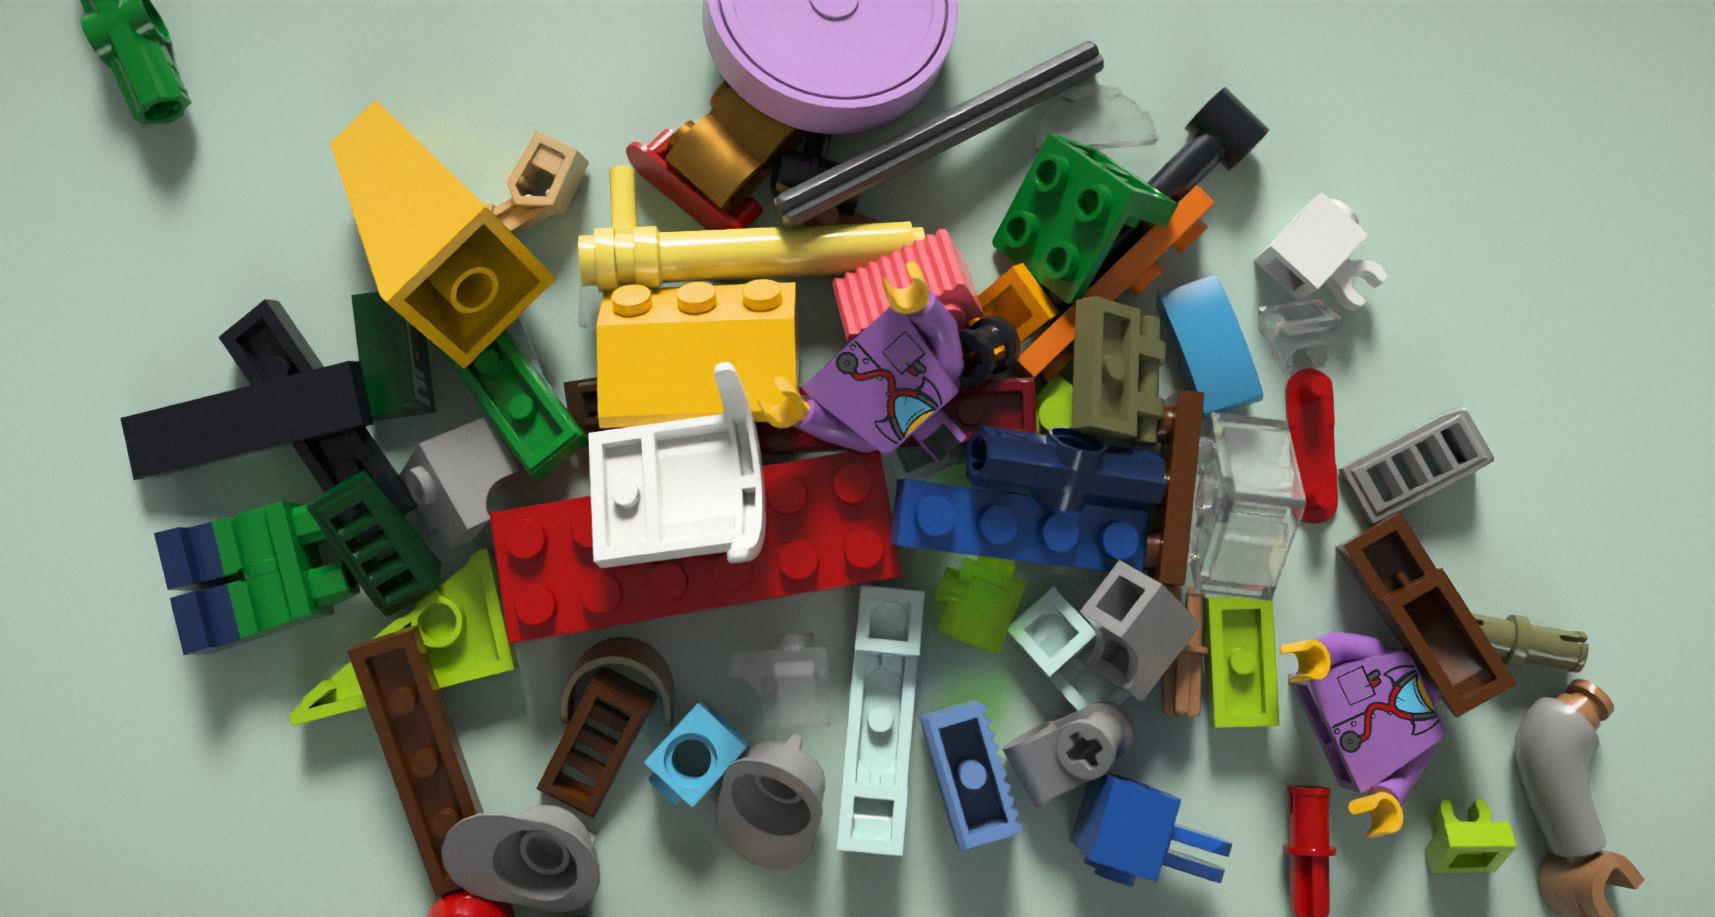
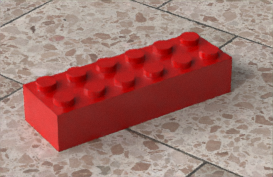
(821, 534)

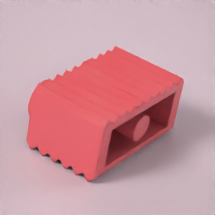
(863, 298)

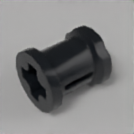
(980, 344)

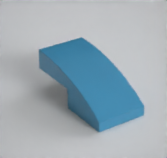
(1210, 345)

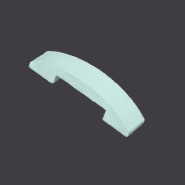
(880, 721)

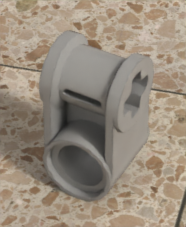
(1064, 754)

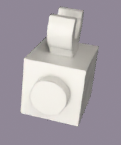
(1316, 251)

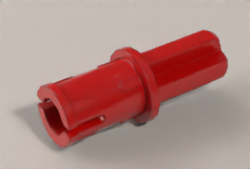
(1309, 850)

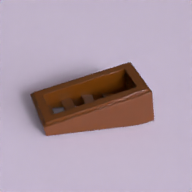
(621, 693)

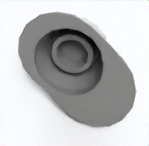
(772, 804)
(524, 859)

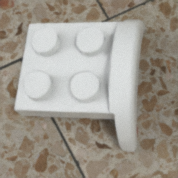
(680, 485)

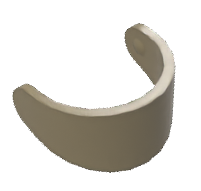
(624, 652)

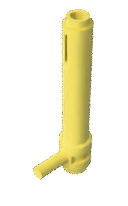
(653, 257)

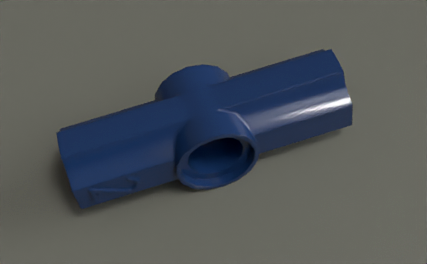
(1064, 469)

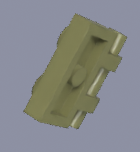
(1117, 371)

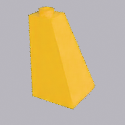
(431, 240)

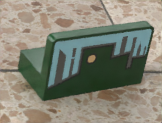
(392, 360)

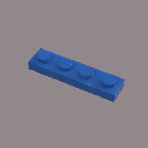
(1015, 527)

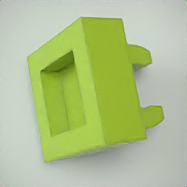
(1471, 845)

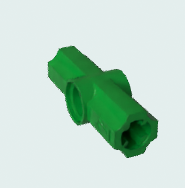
(132, 43)

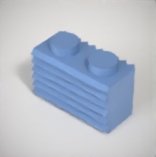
(970, 774)

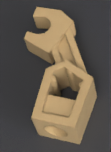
(546, 157)

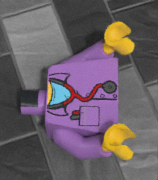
(885, 380)
(1370, 719)

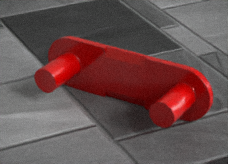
(651, 165)
(1311, 427)

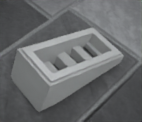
(1463, 440)

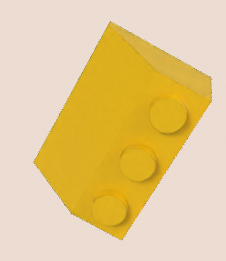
(664, 343)

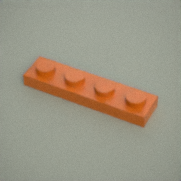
(1132, 271)

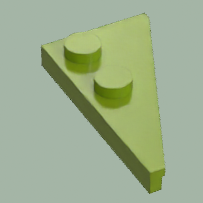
(461, 632)

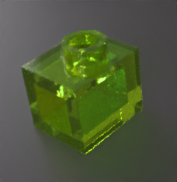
(978, 602)

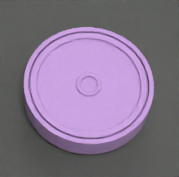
(830, 60)

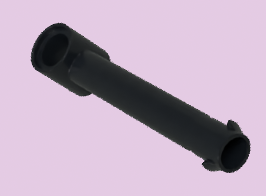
(1221, 134)

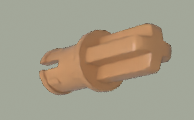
(1184, 676)

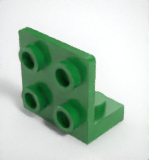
(1073, 213)

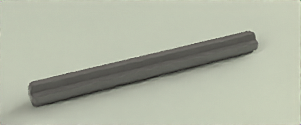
(937, 134)

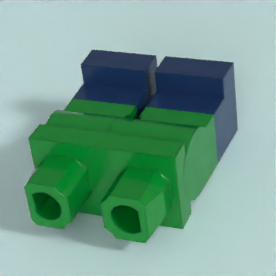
(280, 572)

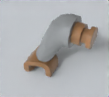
(1553, 763)

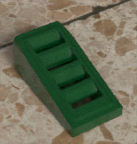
(395, 580)

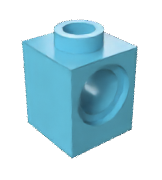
(716, 734)

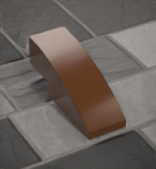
(1426, 614)

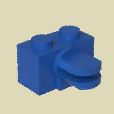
(1129, 830)

